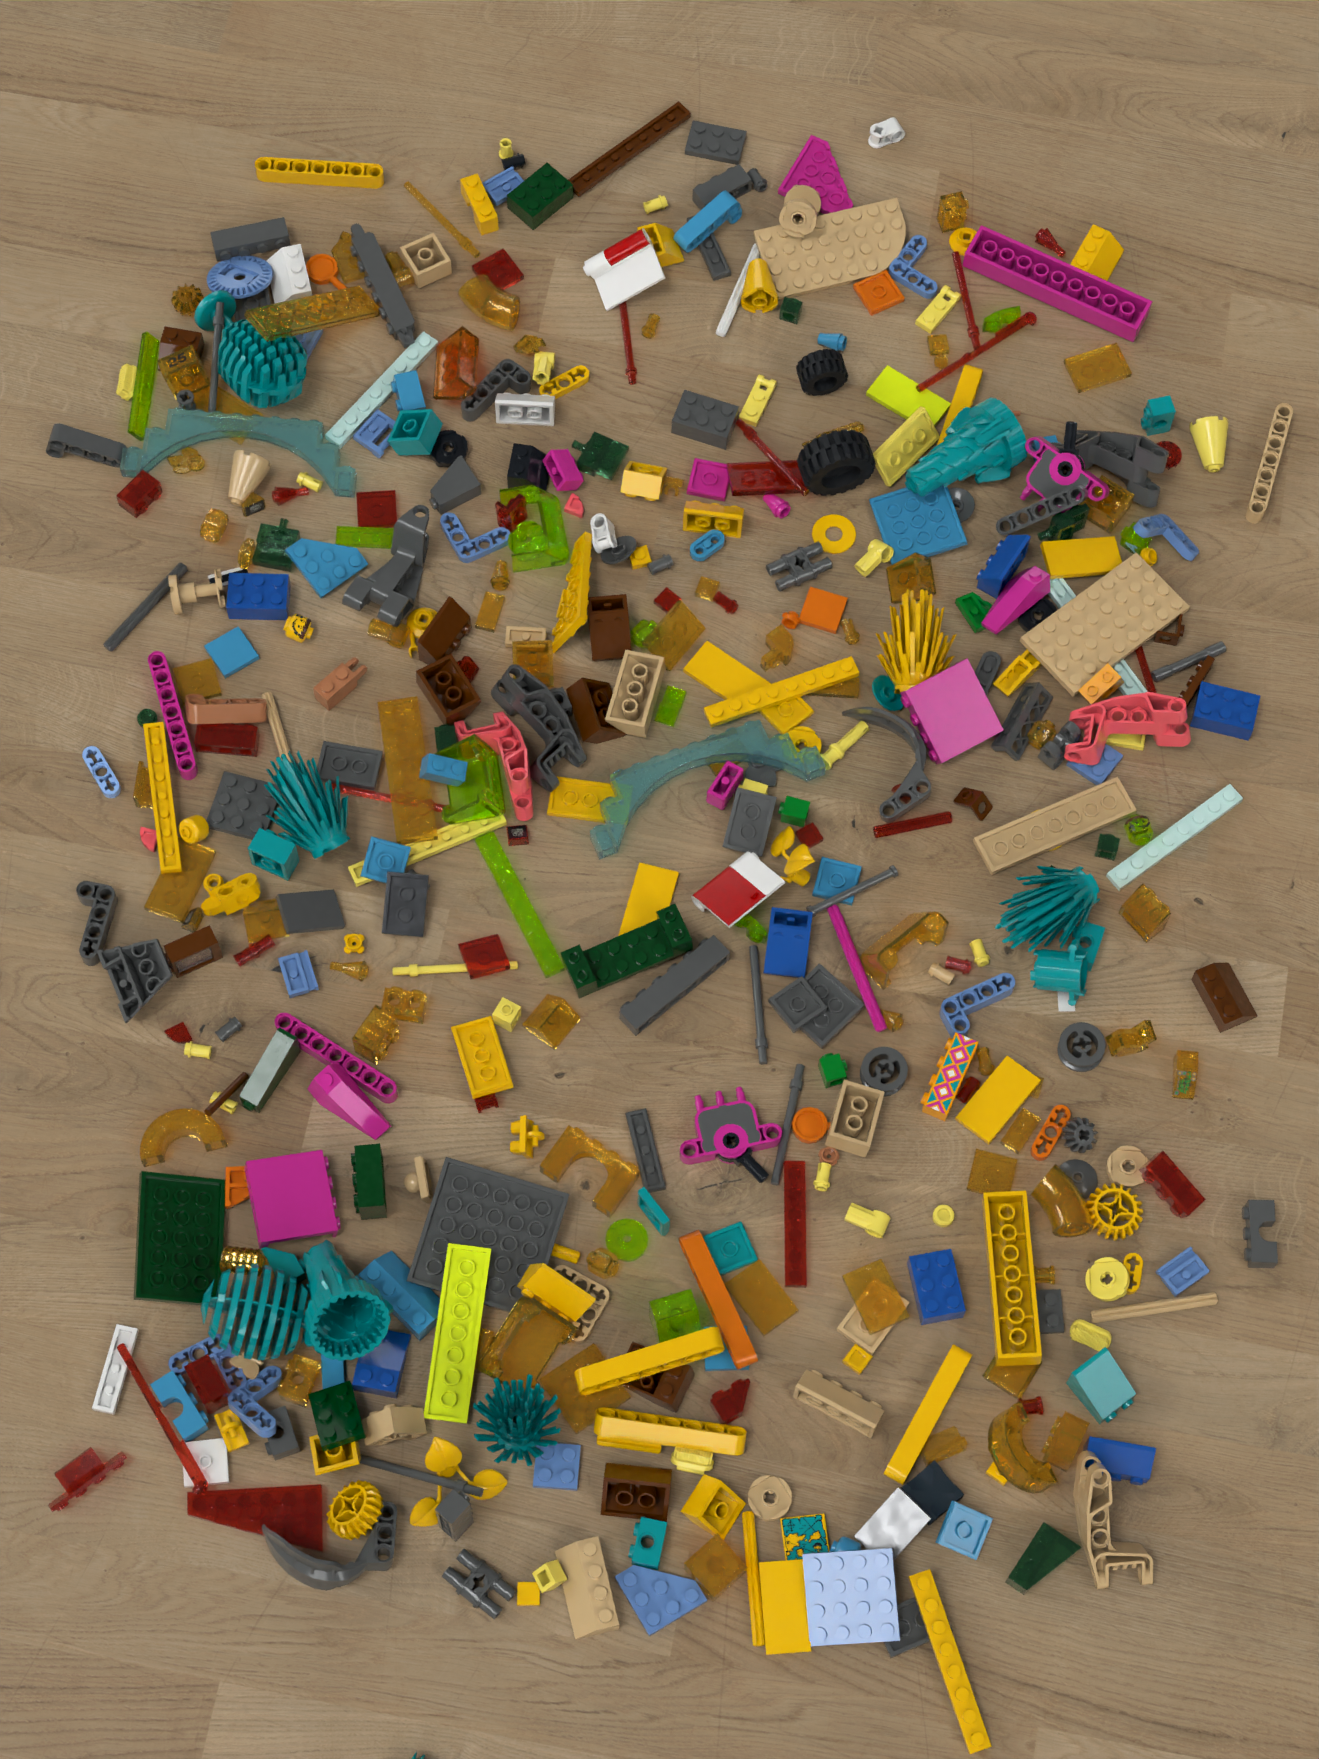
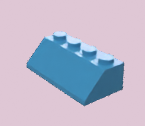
(412, 1304)

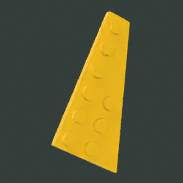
(574, 600)

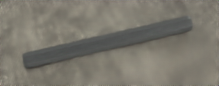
(143, 609)

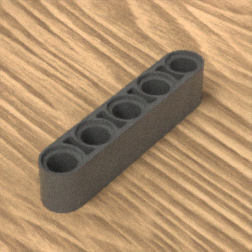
(1032, 510)

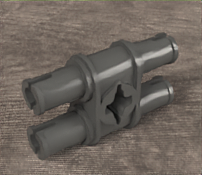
(801, 558)
(479, 1571)

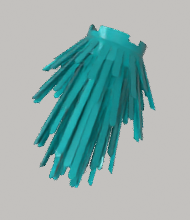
(316, 820)
(1050, 907)
(517, 1420)

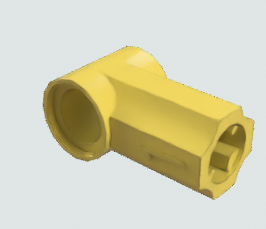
(543, 365)
(877, 553)
(873, 1222)

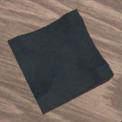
(933, 1491)

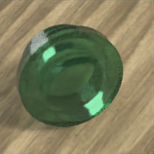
(146, 716)

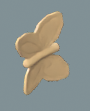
(249, 1366)

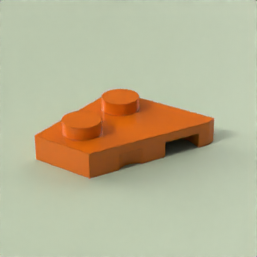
(235, 1186)

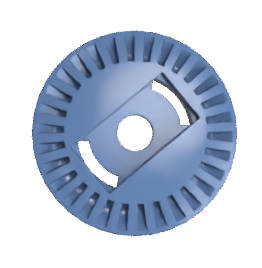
(256, 271)

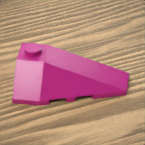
(1017, 597)
(343, 1097)

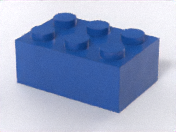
(258, 596)
(1225, 711)
(936, 1287)

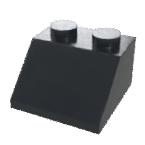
(527, 467)

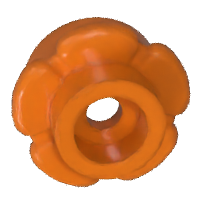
(790, 619)

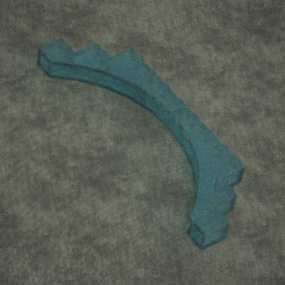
(196, 426)
(738, 744)

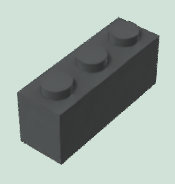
(733, 180)

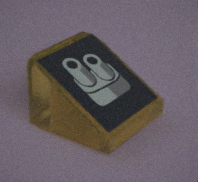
(253, 504)
(193, 920)

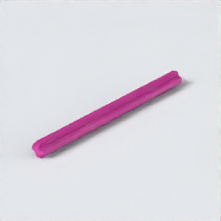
(857, 968)

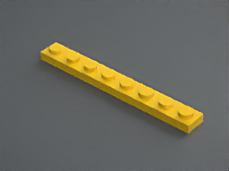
(781, 691)
(162, 797)
(949, 1661)

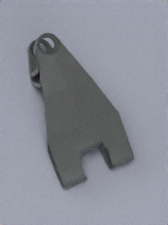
(1126, 457)
(397, 581)
(529, 697)

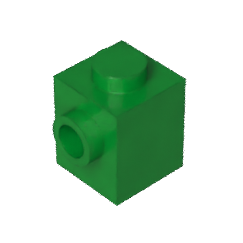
(794, 811)
(832, 1069)

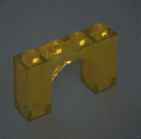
(575, 1146)

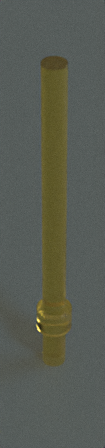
(463, 241)

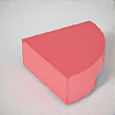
(574, 506)
(148, 838)

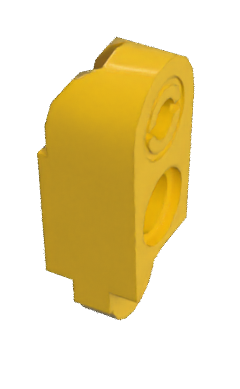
(232, 895)

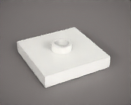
(212, 1460)

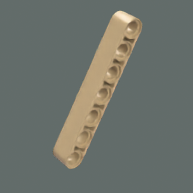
(1268, 470)

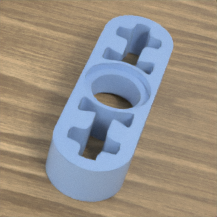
(101, 780)

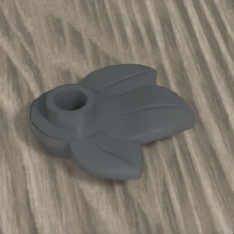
(761, 773)

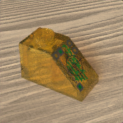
(1184, 1074)

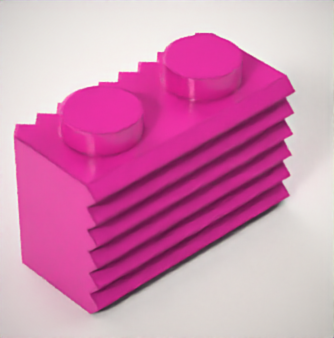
(563, 470)
(724, 785)

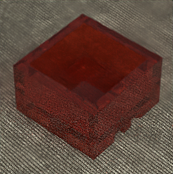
(207, 1384)

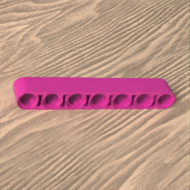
(172, 723)
(346, 1061)

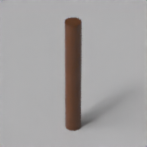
(226, 1094)

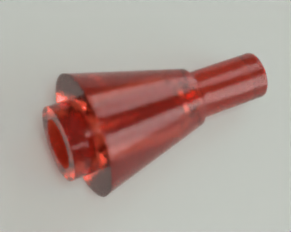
(1047, 240)
(282, 494)

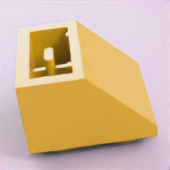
(663, 243)

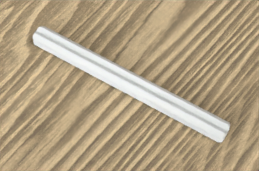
(735, 298)

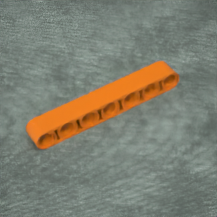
(718, 1299)

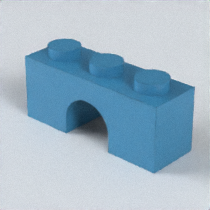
(170, 1390)

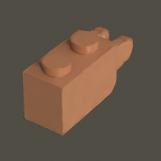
(338, 683)

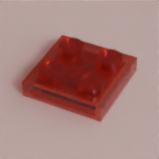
(499, 269)

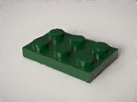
(336, 1416)

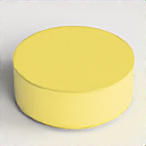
(943, 1215)

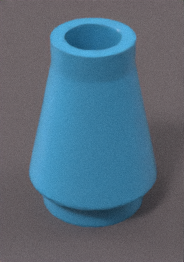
(833, 341)

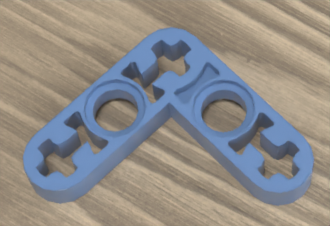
(906, 268)
(1164, 525)
(467, 544)
(217, 1354)
(250, 1399)

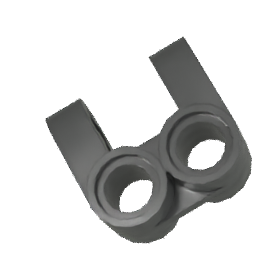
(1053, 751)

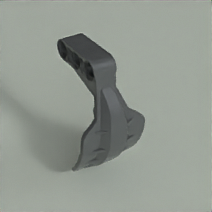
(915, 776)
(331, 1574)

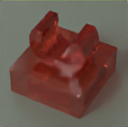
(468, 667)

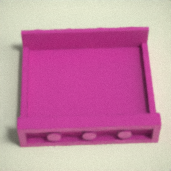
(951, 712)
(291, 1197)

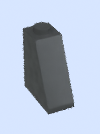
(454, 487)

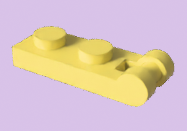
(938, 309)
(757, 400)

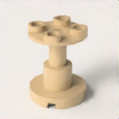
(800, 210)
(189, 592)

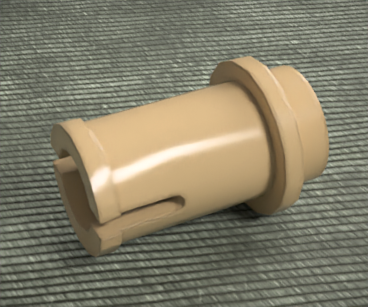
(941, 973)

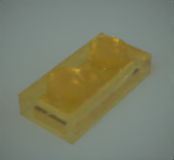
(1020, 1131)

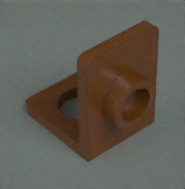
(1174, 637)
(972, 799)

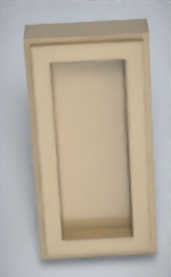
(420, 1180)

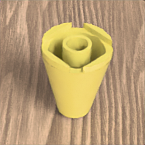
(1210, 441)

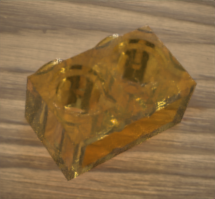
(402, 1009)

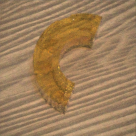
(175, 1125)
(1012, 1456)

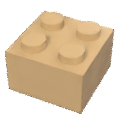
(426, 260)

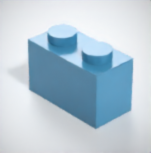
(408, 391)
(443, 769)

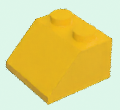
(643, 480)
(335, 1458)
(713, 1506)

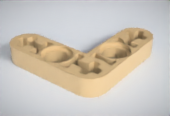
(598, 1306)

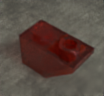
(730, 1404)

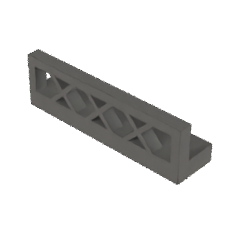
(1019, 716)

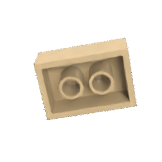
(854, 1118)

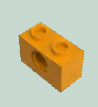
(1101, 685)

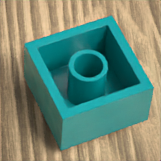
(415, 432)
(273, 853)

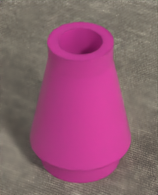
(778, 506)

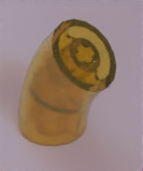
(491, 302)
(1063, 1204)

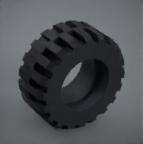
(836, 462)

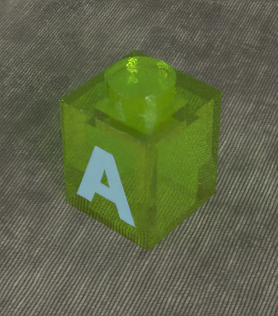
(1132, 541)

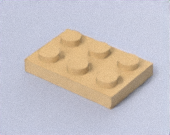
(855, 1330)

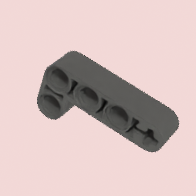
(474, 405)
(84, 445)
(94, 924)

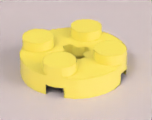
(1098, 1272)

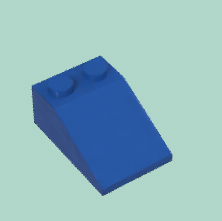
(383, 1367)

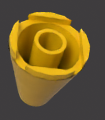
(759, 288)

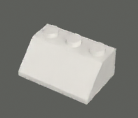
(289, 274)
(525, 409)

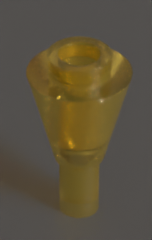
(356, 970)
(892, 1019)
(485, 1340)

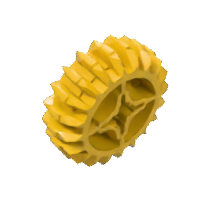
(1121, 1213)
(354, 1510)

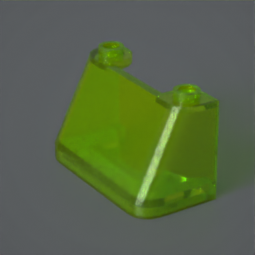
(482, 791)

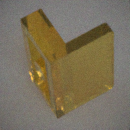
(142, 789)
(943, 1446)

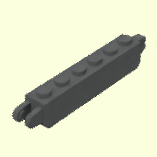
(383, 285)

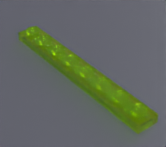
(519, 904)

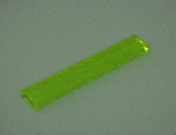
(143, 386)

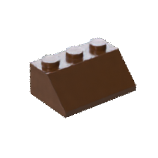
(444, 632)
(447, 690)
(590, 705)
(1223, 996)
(636, 1491)

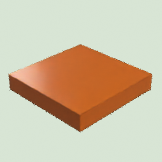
(878, 292)
(823, 610)

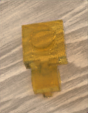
(938, 346)

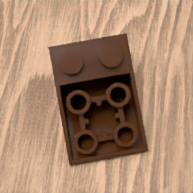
(608, 626)
(665, 1387)

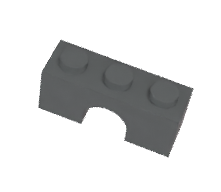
(1259, 1251)

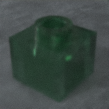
(790, 310)
(1107, 846)

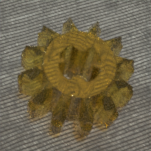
(186, 299)
(214, 525)

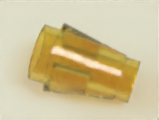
(500, 576)

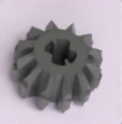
(1072, 1135)

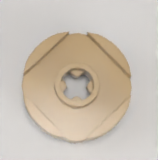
(1118, 1159)
(770, 1485)

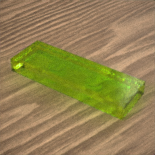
(364, 537)

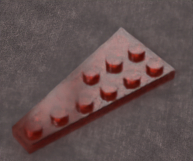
(286, 1510)

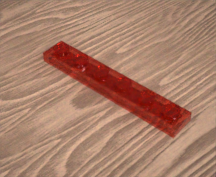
(795, 1224)

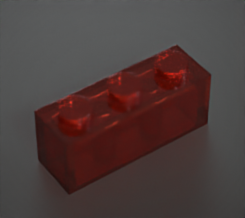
(227, 739)
(1171, 1185)

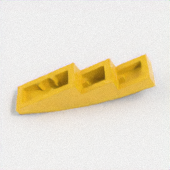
(1017, 673)

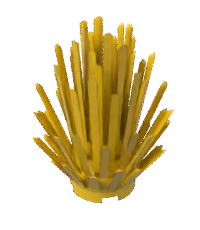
(914, 647)

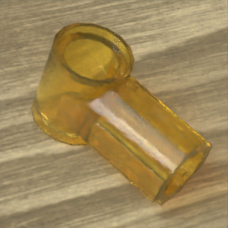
(401, 273)
(393, 635)

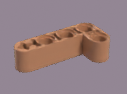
(220, 711)

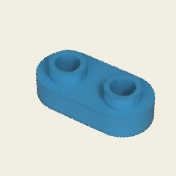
(706, 546)

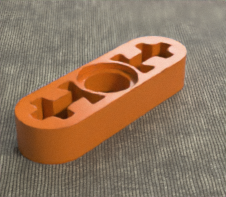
(1038, 1142)

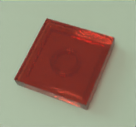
(376, 509)
(484, 956)

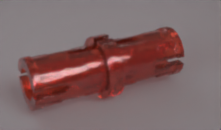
(254, 950)

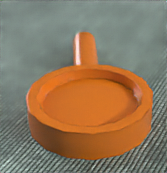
(323, 270)
(810, 1125)

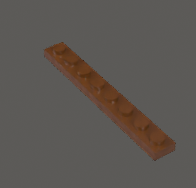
(629, 148)

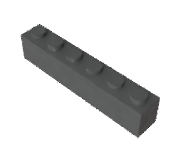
(674, 985)

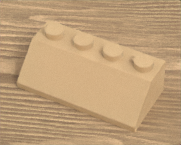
(636, 692)
(838, 1403)
(587, 1588)

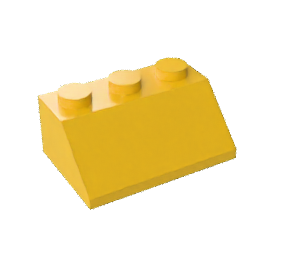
(1098, 253)
(704, 517)
(555, 1292)

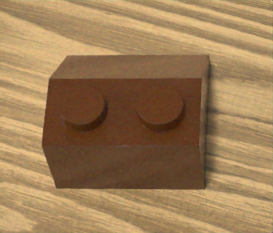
(177, 339)

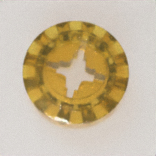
(246, 553)

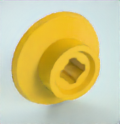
(957, 242)
(415, 617)

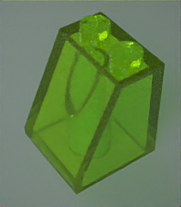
(674, 1315)

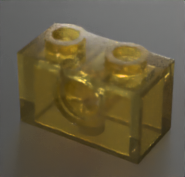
(952, 211)
(298, 1393)

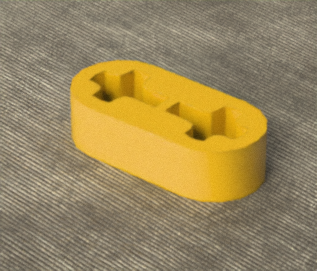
(1136, 1273)

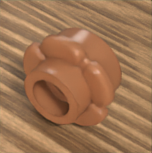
(829, 1151)

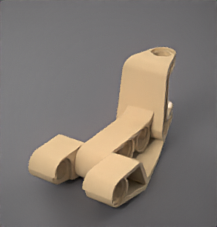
(1092, 1494)

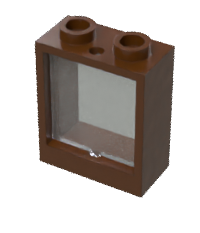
(192, 951)

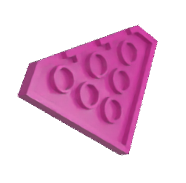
(818, 170)

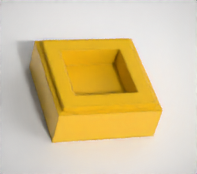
(857, 1359)
(528, 1594)

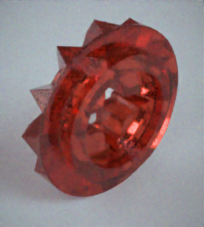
(1174, 453)

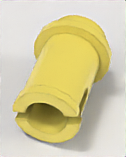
(505, 148)
(655, 204)
(308, 481)
(979, 952)
(197, 1050)
(228, 1105)
(822, 1178)

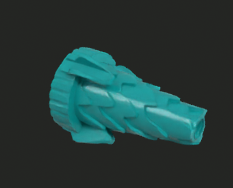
(978, 442)
(331, 1310)

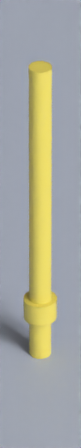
(413, 969)

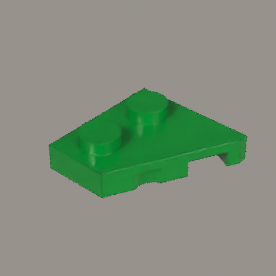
(973, 610)

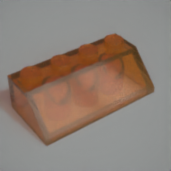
(456, 366)

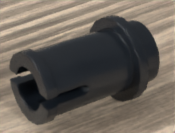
(514, 161)

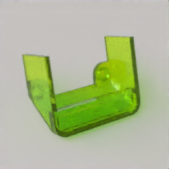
(549, 548)

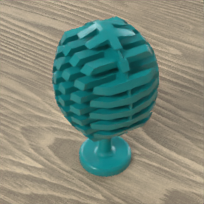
(250, 365)
(257, 1312)

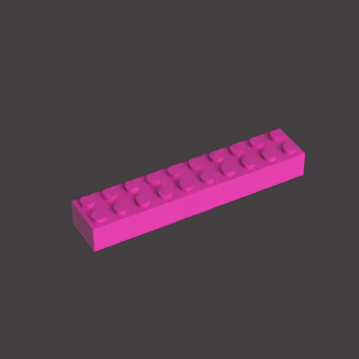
(1057, 283)

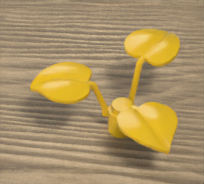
(798, 859)
(444, 1459)

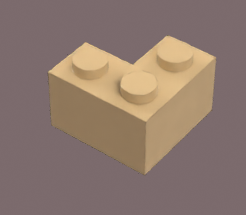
(393, 1424)

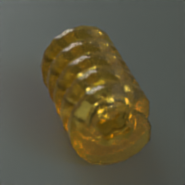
(235, 1256)

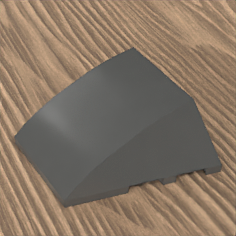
(136, 973)

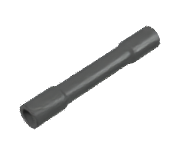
(1168, 670)

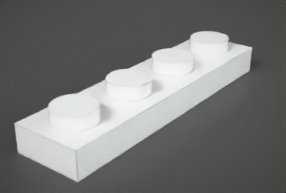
(114, 1371)

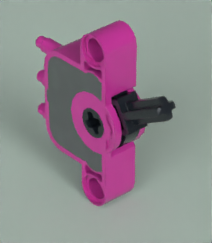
(1048, 473)
(730, 1123)

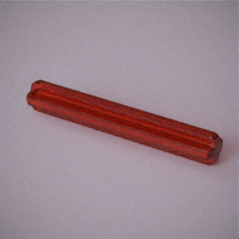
(912, 824)

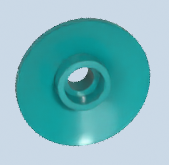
(884, 693)

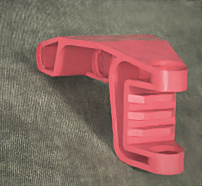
(1128, 714)
(509, 744)

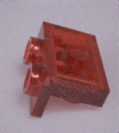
(512, 514)

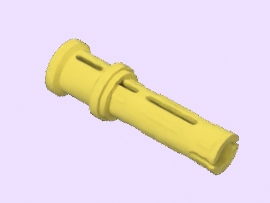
(837, 750)

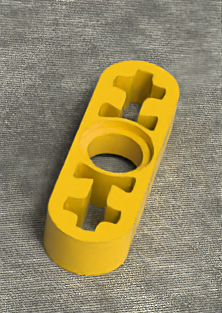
(569, 376)

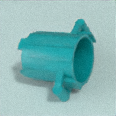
(1062, 971)

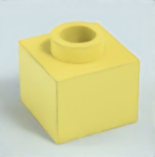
(549, 1576)

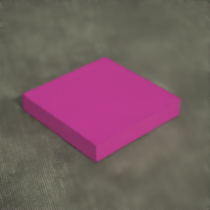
(708, 480)

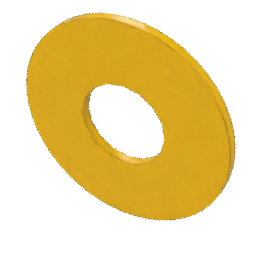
(833, 520)

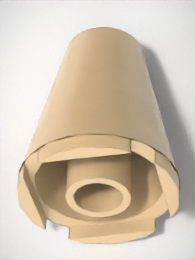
(246, 475)

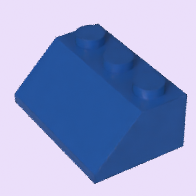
(1003, 564)
(1122, 1459)

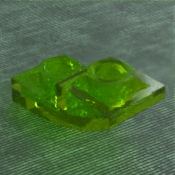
(1005, 316)
(670, 706)
(755, 930)

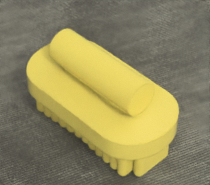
(126, 381)
(1090, 1335)
(692, 1460)

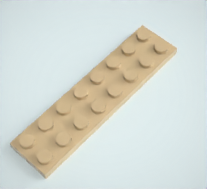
(1054, 825)

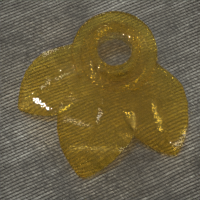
(187, 461)

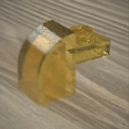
(781, 648)
(1131, 1041)

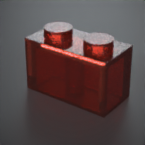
(139, 494)

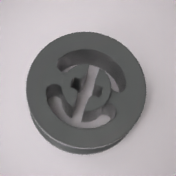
(888, 1059)
(1079, 1059)

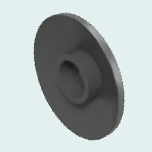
(964, 501)
(625, 547)
(1088, 1176)

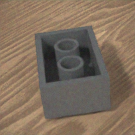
(705, 419)

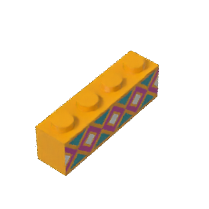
(949, 1077)

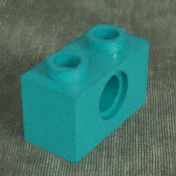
(1158, 415)
(1092, 935)
(651, 1556)

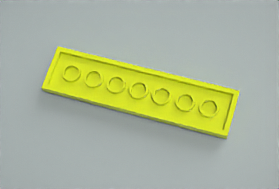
(457, 1333)

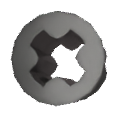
(183, 400)

